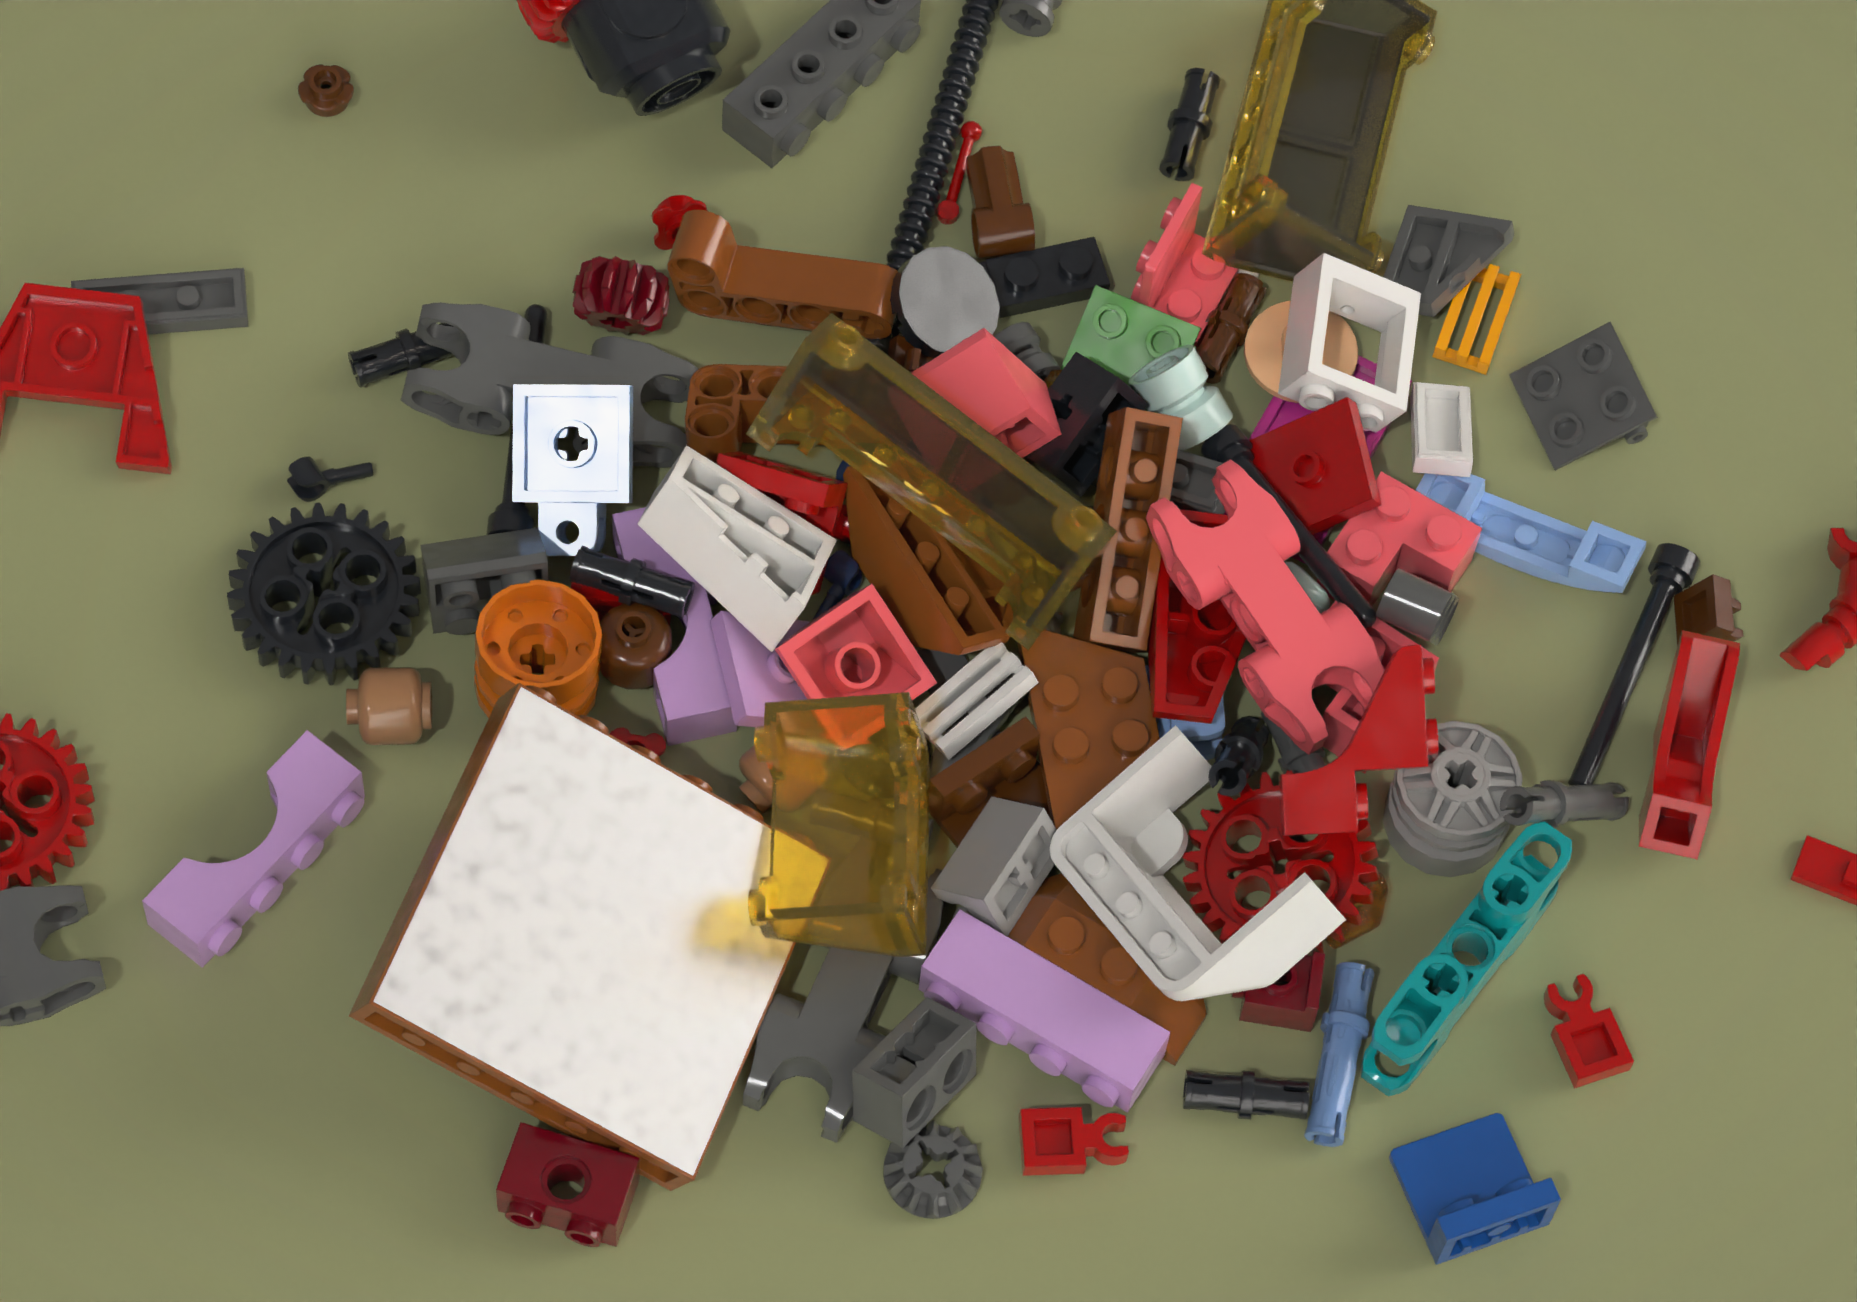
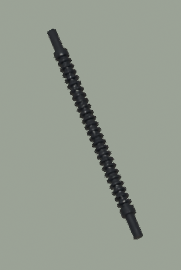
(940, 139)

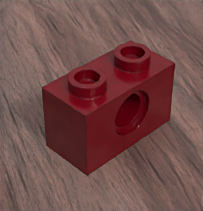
(546, 1158)

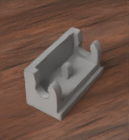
(999, 863)

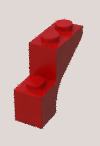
(1388, 737)
(1688, 745)

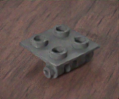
(1584, 397)

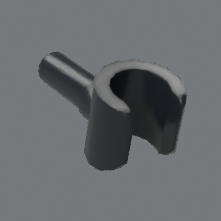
(311, 483)

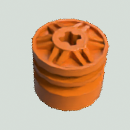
(538, 631)

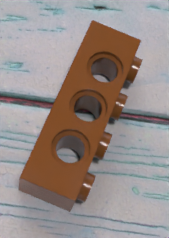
(1133, 474)

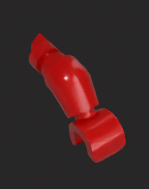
(1827, 640)

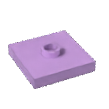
(752, 670)

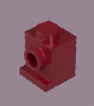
(1287, 1005)

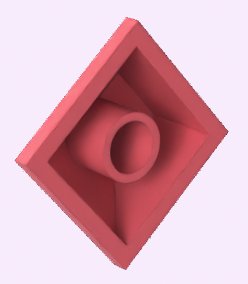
(855, 652)

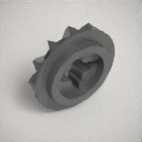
(924, 1194)

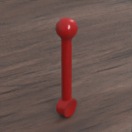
(948, 209)

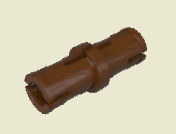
(1229, 324)

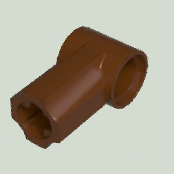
(998, 216)

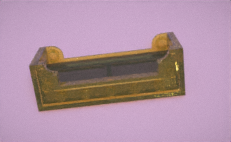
(1315, 133)
(939, 469)

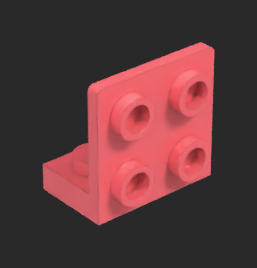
(1175, 271)

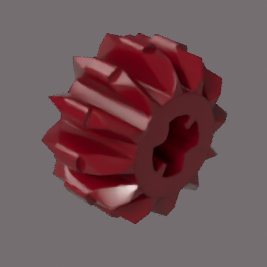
(621, 295)

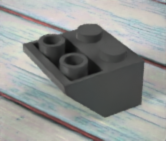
(469, 571)

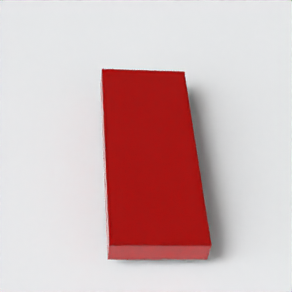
(1827, 869)

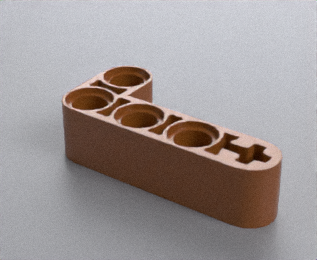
(775, 286)
(724, 405)

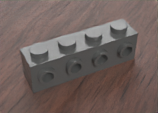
(816, 74)

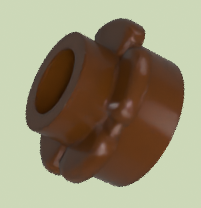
(326, 101)

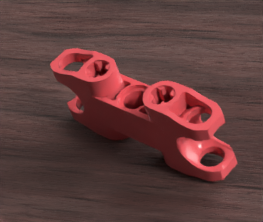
(1248, 574)

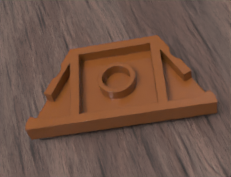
(1089, 717)

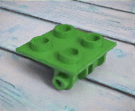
(1126, 334)

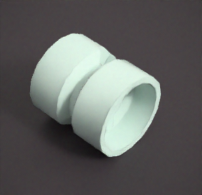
(1176, 388)

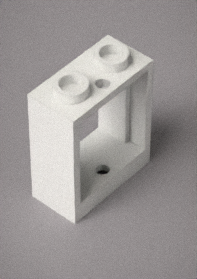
(1366, 299)

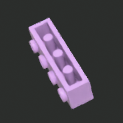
(1043, 1012)

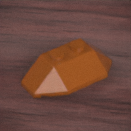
(923, 578)
(1074, 938)

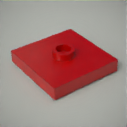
(1320, 465)

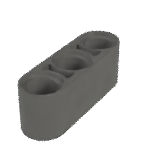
(1417, 606)

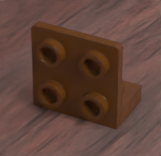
(998, 769)

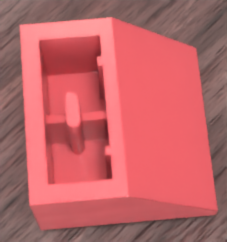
(994, 392)

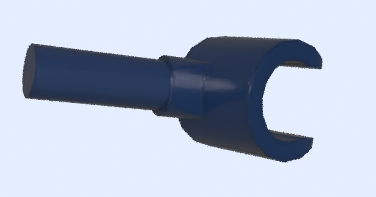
(845, 577)

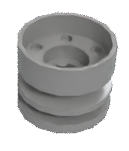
(1446, 827)

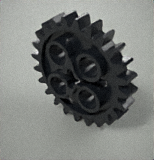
(371, 610)

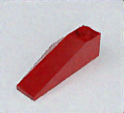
(1190, 647)

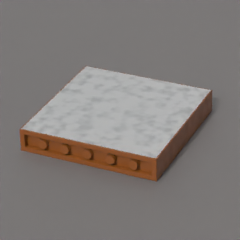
(584, 938)

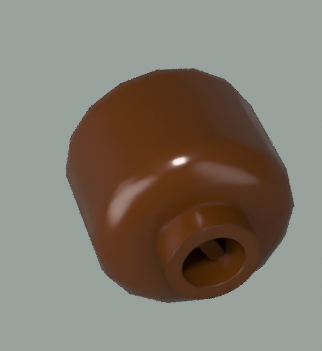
(633, 644)

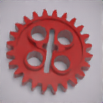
(32, 769)
(1259, 815)

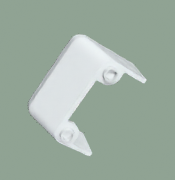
(1117, 862)

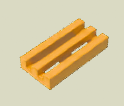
(1489, 279)

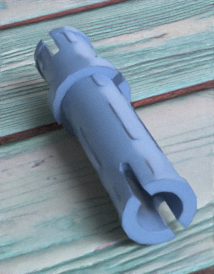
(1343, 1031)

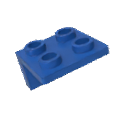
(1471, 1188)

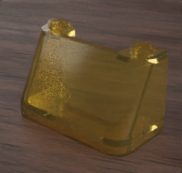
(846, 824)

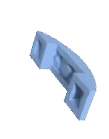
(1535, 542)

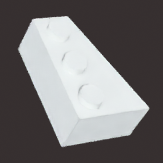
(737, 544)

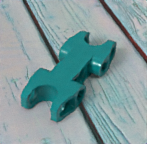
(1440, 986)

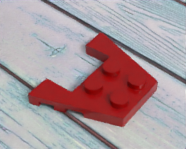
(87, 353)

